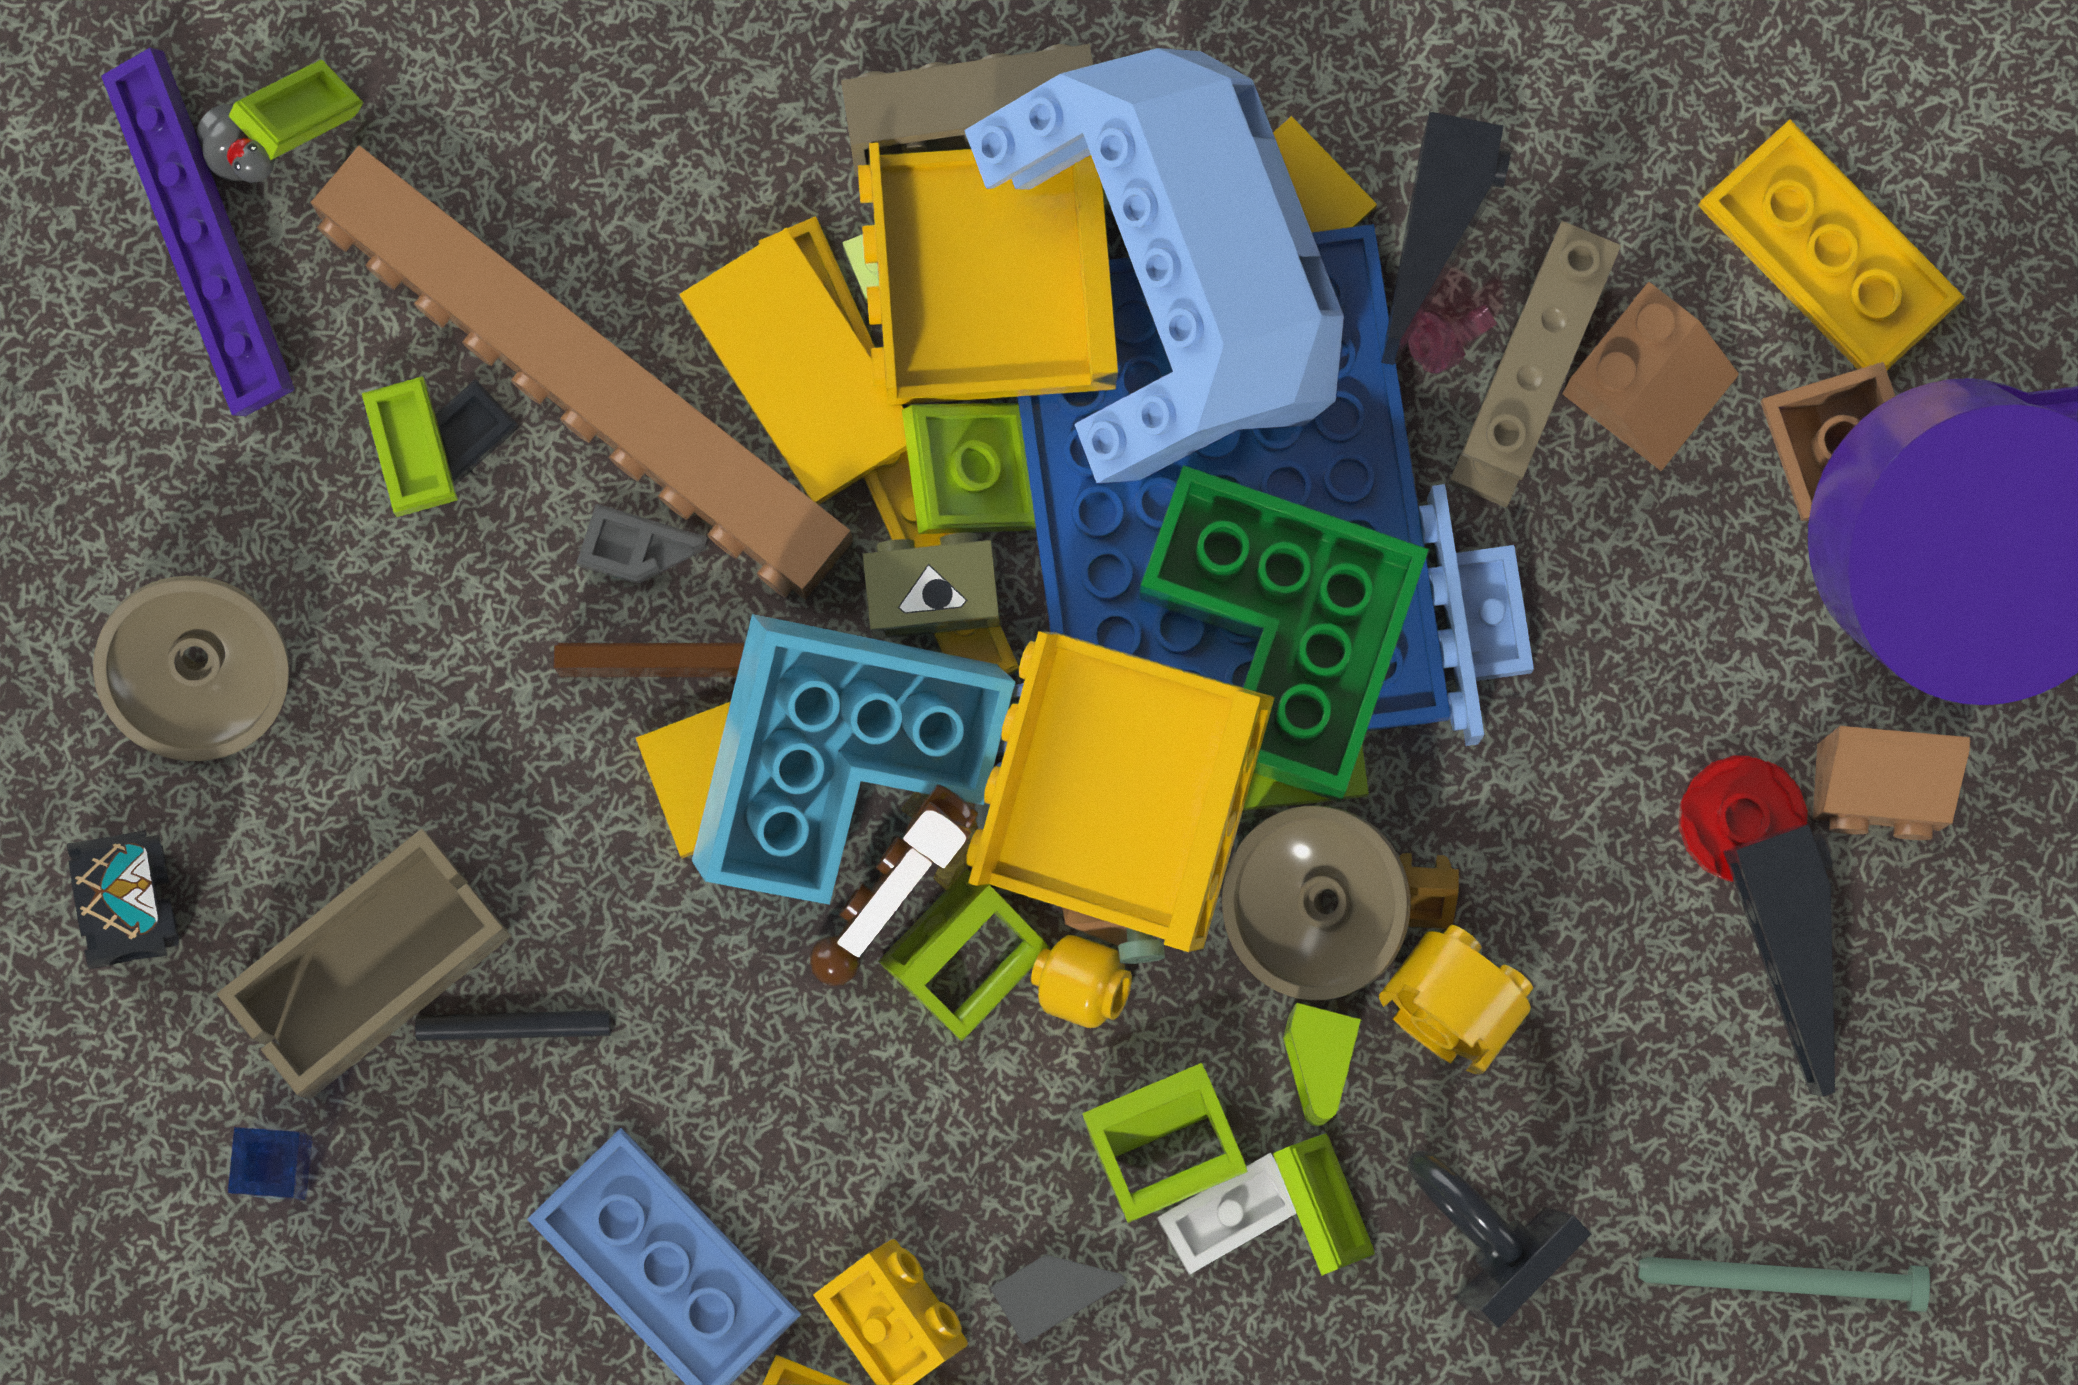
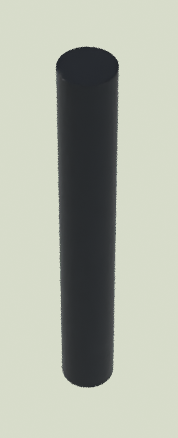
(513, 1025)

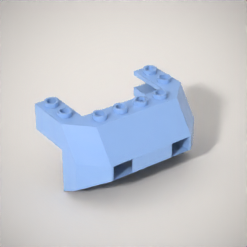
(1208, 237)

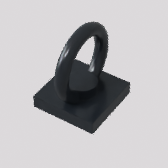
(1511, 1255)

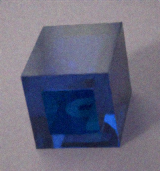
(270, 1164)

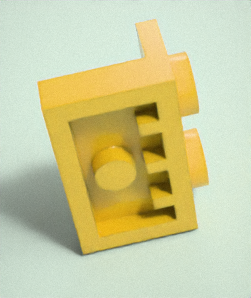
(892, 1316)

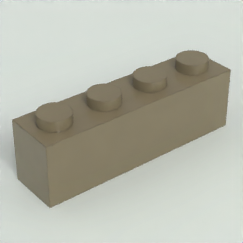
(938, 101)

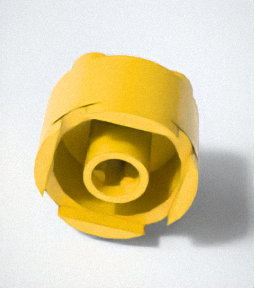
(1457, 998)

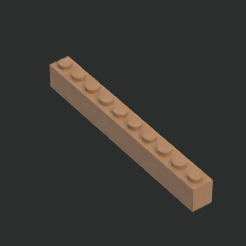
(581, 373)

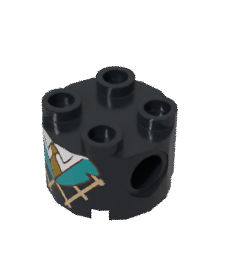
(119, 898)

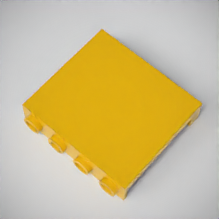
(985, 283)
(1119, 788)

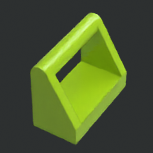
(939, 937)
(1319, 1056)
(1152, 1115)

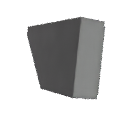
(634, 546)
(1050, 1293)

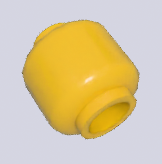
(1081, 981)

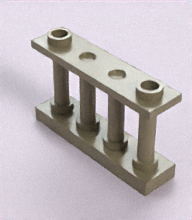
(1535, 364)

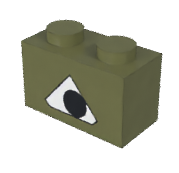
(931, 586)

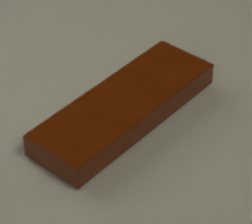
(647, 659)

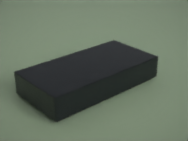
(472, 429)

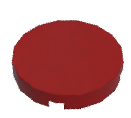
(1713, 825)

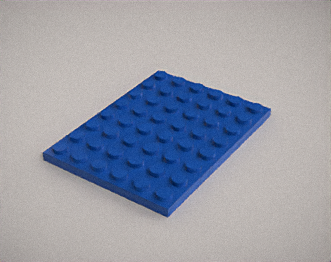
(1341, 463)

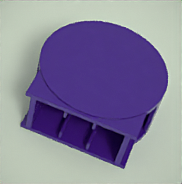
(1956, 538)

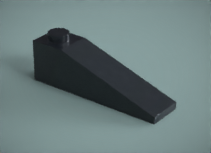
(1449, 194)
(1789, 914)

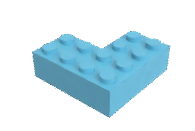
(816, 720)

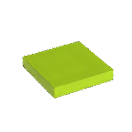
(968, 468)

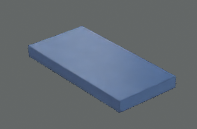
(663, 1265)

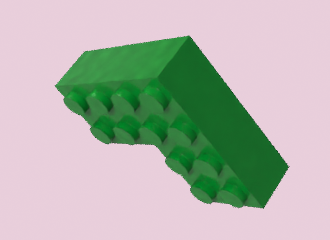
(1315, 597)

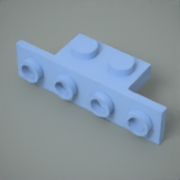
(1482, 613)

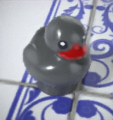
(229, 150)

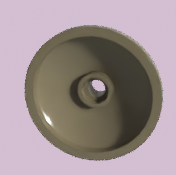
(185, 705)
(1277, 910)

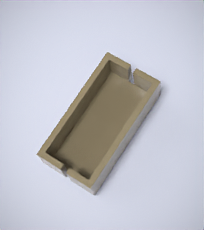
(364, 965)

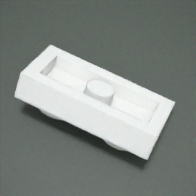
(1228, 1214)

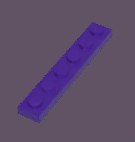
(197, 232)

